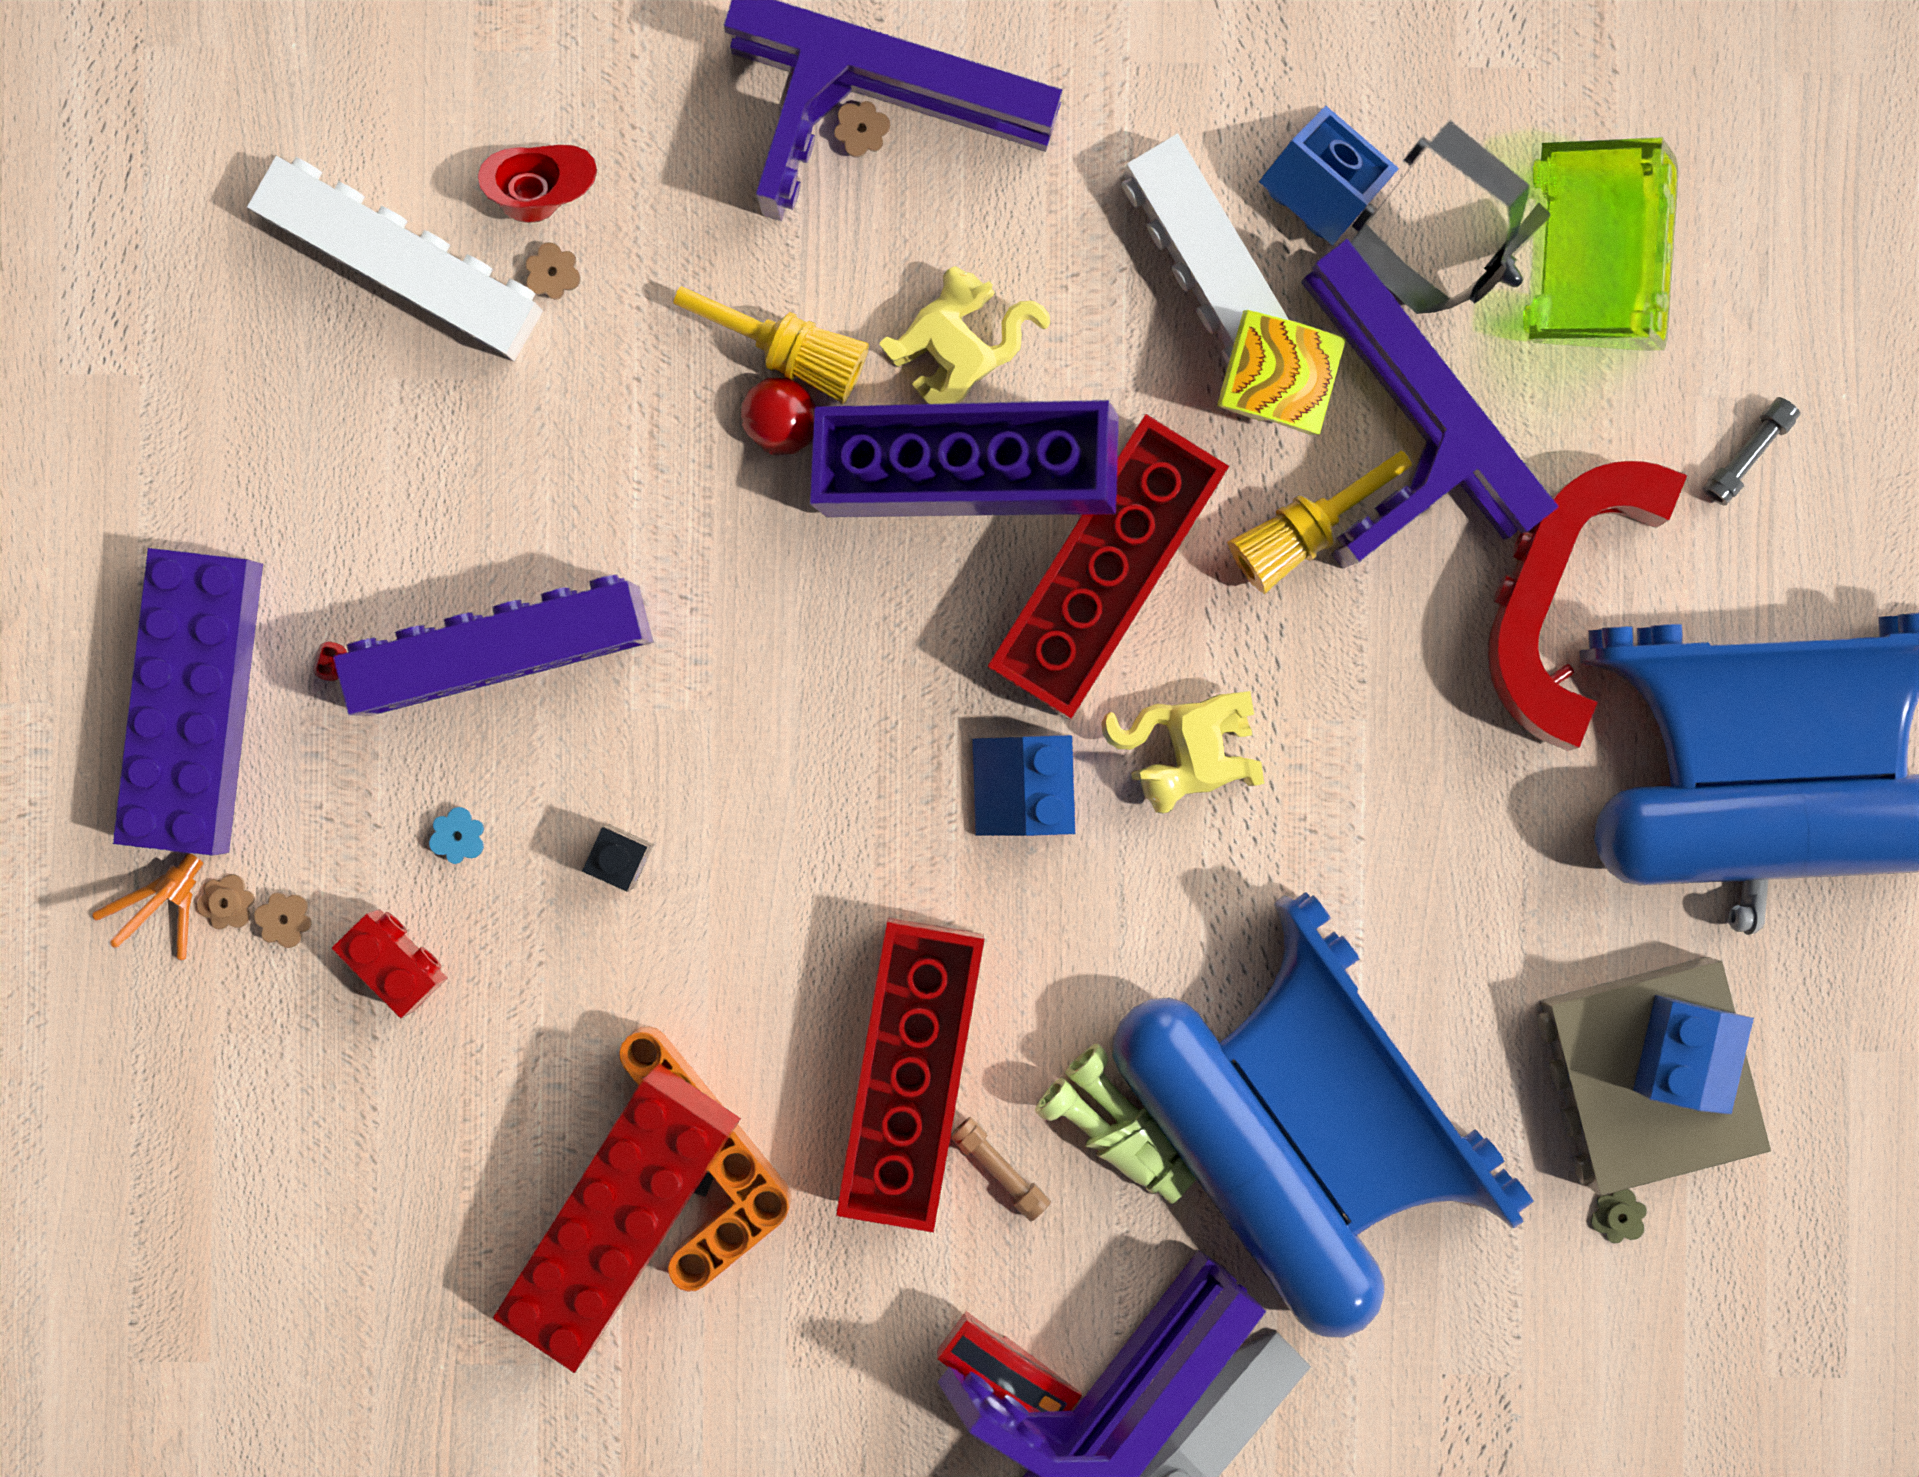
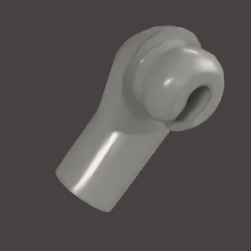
(1751, 913)

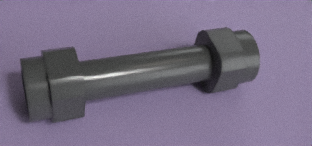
(1776, 419)

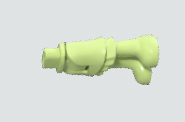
(1130, 1144)

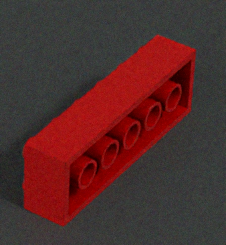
(1108, 569)
(910, 1075)
(616, 1217)

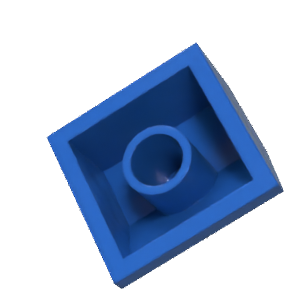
(1328, 175)
(1024, 786)
(1692, 1055)

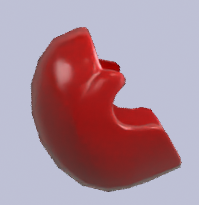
(778, 416)

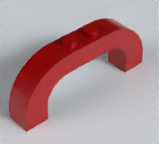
(1520, 680)

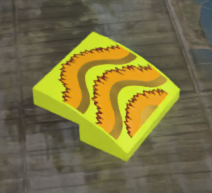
(1281, 372)

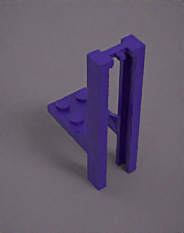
(841, 58)
(1458, 434)
(1136, 1397)

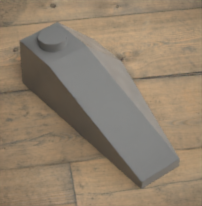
(1231, 1409)

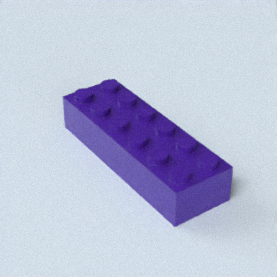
(965, 459)
(494, 648)
(188, 702)

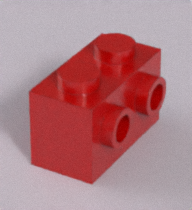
(390, 962)

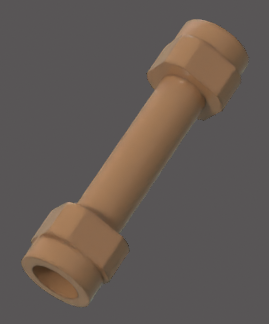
(1028, 1198)

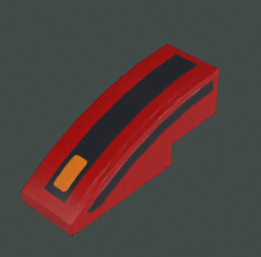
(1005, 1367)

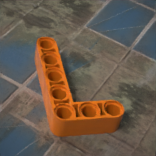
(741, 1188)

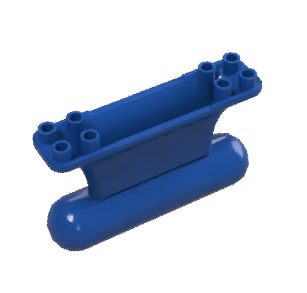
(1774, 757)
(1307, 1125)

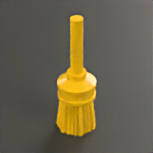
(791, 345)
(1304, 528)

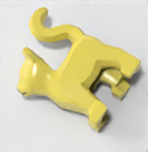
(955, 348)
(1198, 747)

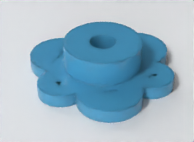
(444, 839)

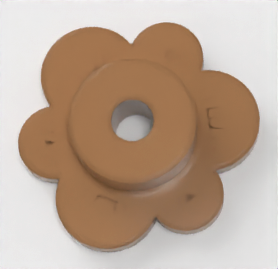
(853, 117)
(547, 259)
(233, 890)
(270, 919)

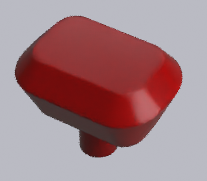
(324, 664)

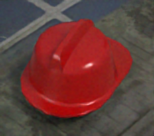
(536, 180)

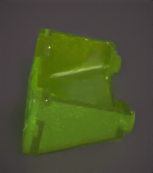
(1606, 244)

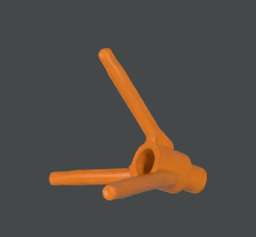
(174, 886)

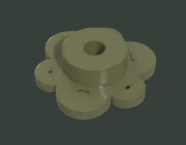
(1610, 1207)

